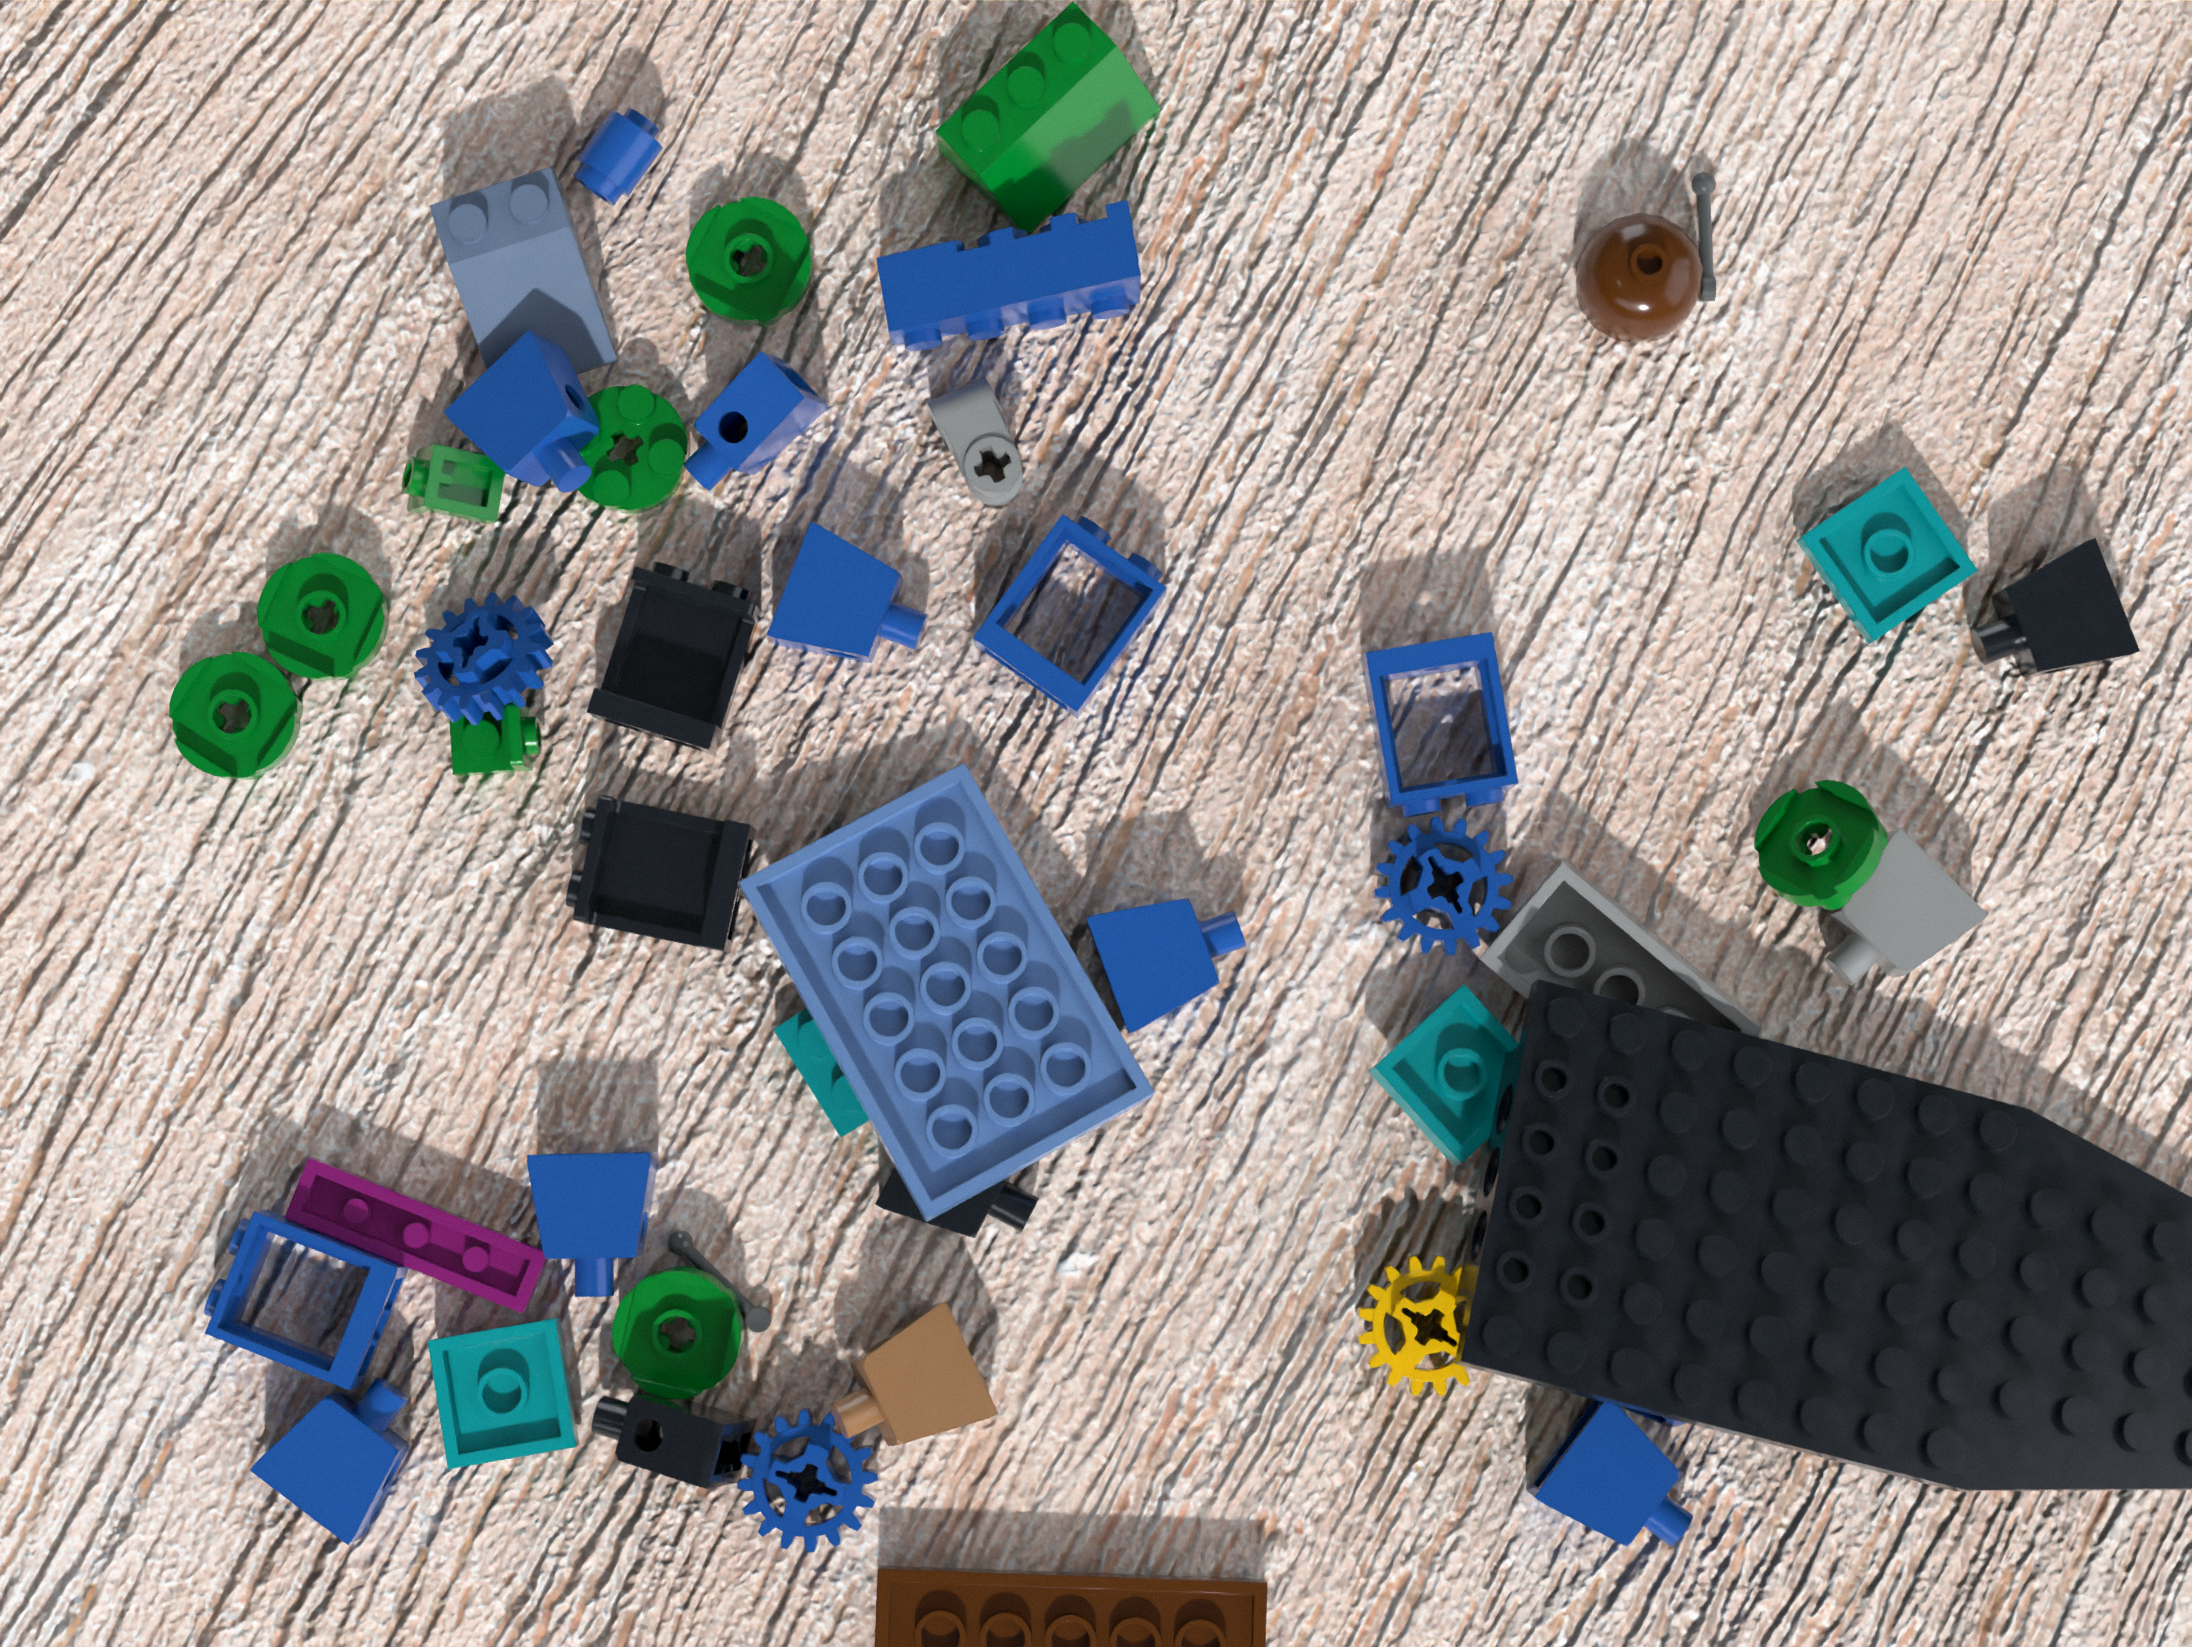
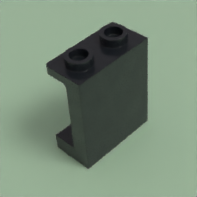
(677, 658)
(661, 873)

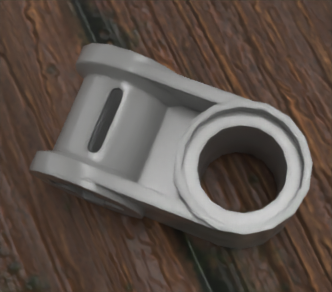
(975, 434)

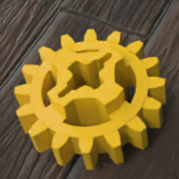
(1408, 1350)

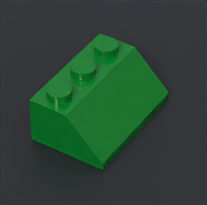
(1047, 120)

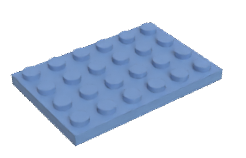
(945, 991)

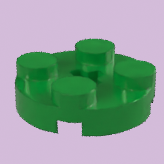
(739, 227)
(660, 466)
(309, 583)
(199, 724)
(1837, 871)
(648, 1352)

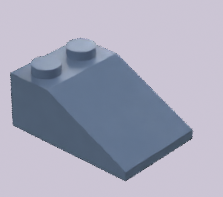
(523, 269)

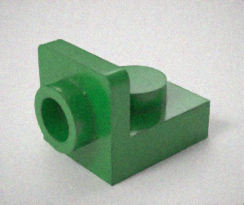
(453, 483)
(495, 744)

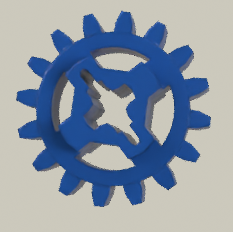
(484, 658)
(1428, 859)
(838, 1488)

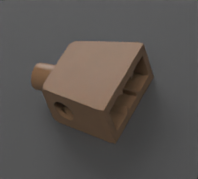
(916, 1383)

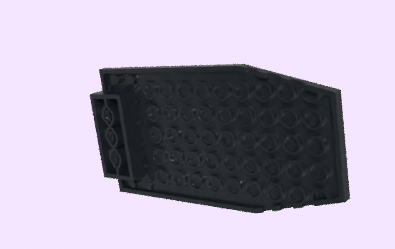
(1826, 1258)

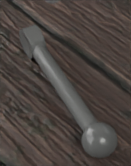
(1703, 186)
(757, 1317)

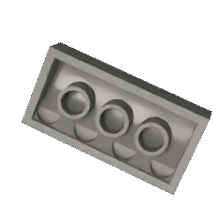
(1592, 943)

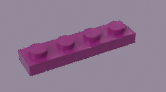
(417, 1234)

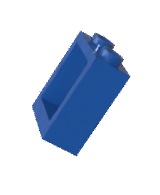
(1091, 543)
(1428, 659)
(365, 1328)

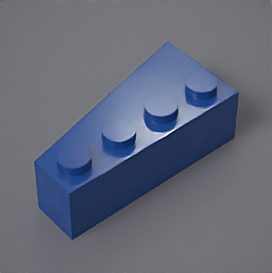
(1012, 280)

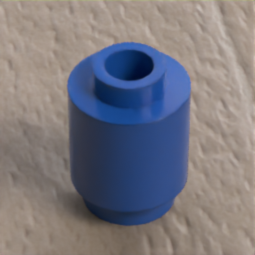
(618, 155)

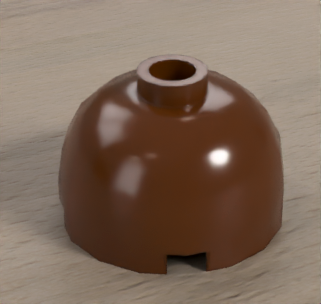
(1639, 278)

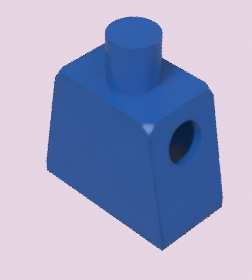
(776, 408)
(530, 415)
(842, 602)
(1160, 956)
(593, 1211)
(339, 1459)
(1612, 1479)

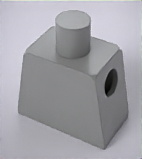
(1901, 914)

